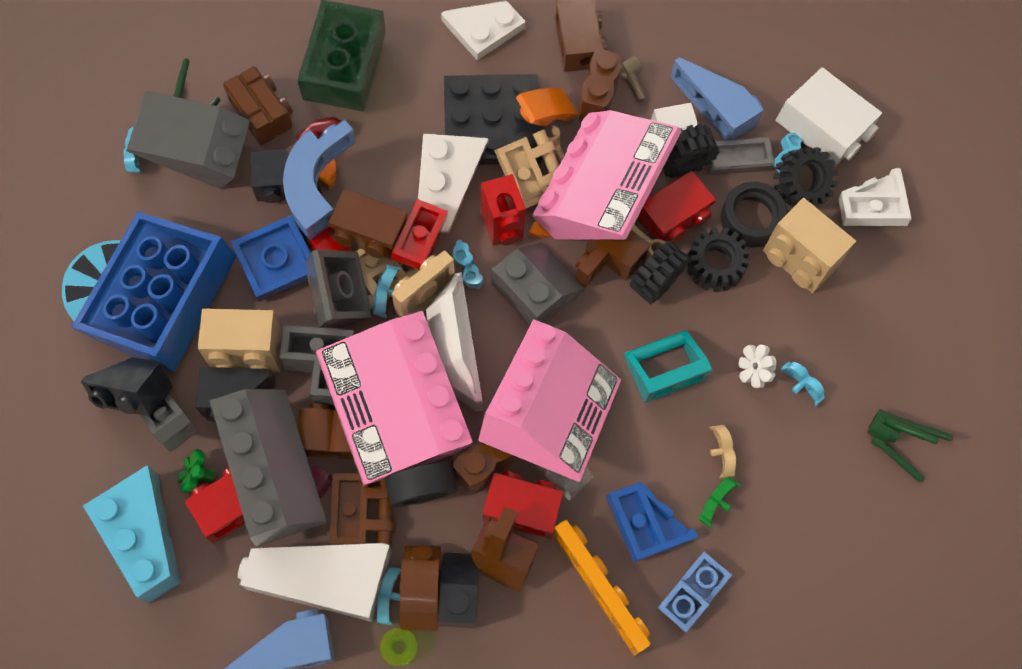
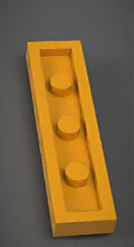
(610, 599)

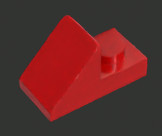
(419, 234)

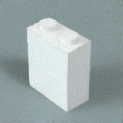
(829, 116)

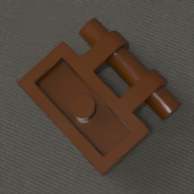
(350, 511)

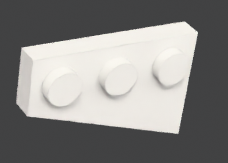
(447, 170)

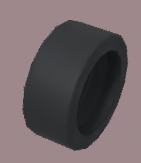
(759, 192)
(421, 484)

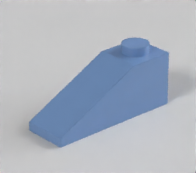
(721, 101)
(293, 645)

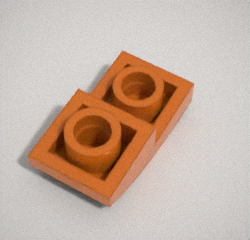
(545, 106)

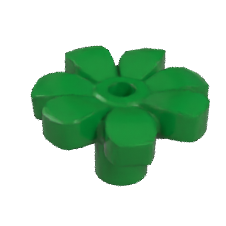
(194, 472)

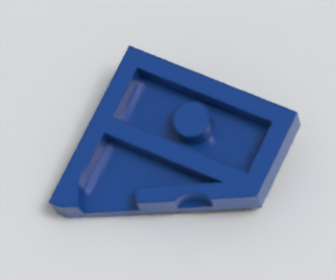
(646, 523)

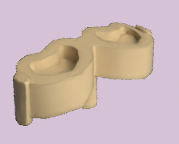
(726, 450)

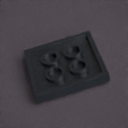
(488, 109)

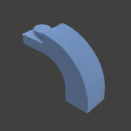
(302, 174)

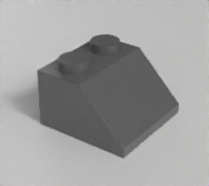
(535, 282)
(337, 288)

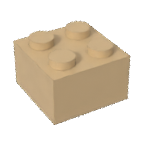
(808, 245)
(240, 339)

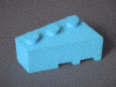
(137, 533)

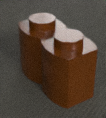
(601, 83)
(322, 432)
(477, 465)

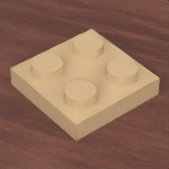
(421, 289)

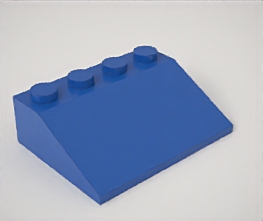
(155, 290)

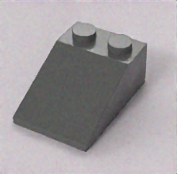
(189, 137)

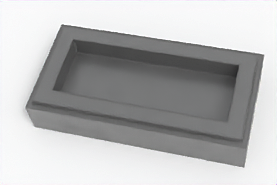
(743, 156)

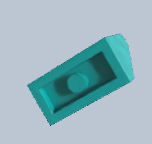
(675, 379)

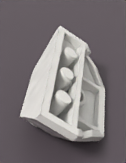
(453, 338)

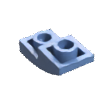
(694, 591)

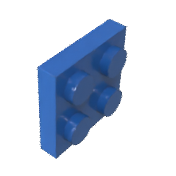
(273, 257)

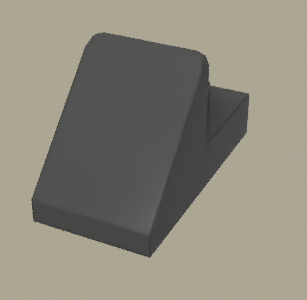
(169, 424)

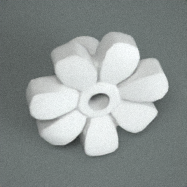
(757, 365)

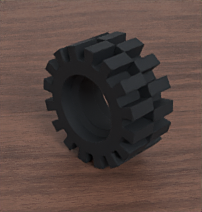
(691, 151)
(821, 173)
(726, 244)
(659, 272)

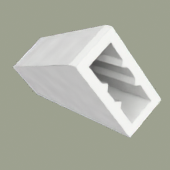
(323, 577)

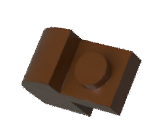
(619, 255)
(503, 554)
(420, 588)

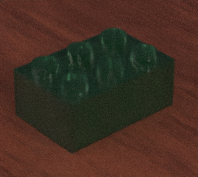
(342, 55)

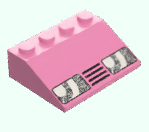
(605, 176)
(394, 398)
(550, 402)

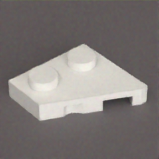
(483, 26)
(876, 202)

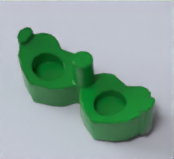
(715, 500)

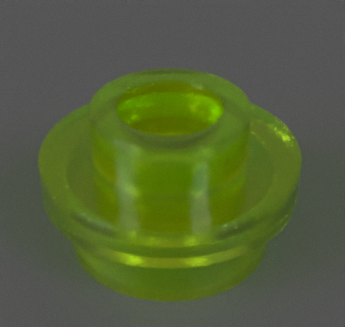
(388, 641)

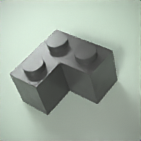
(299, 355)

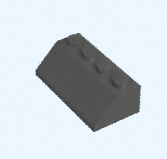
(267, 464)

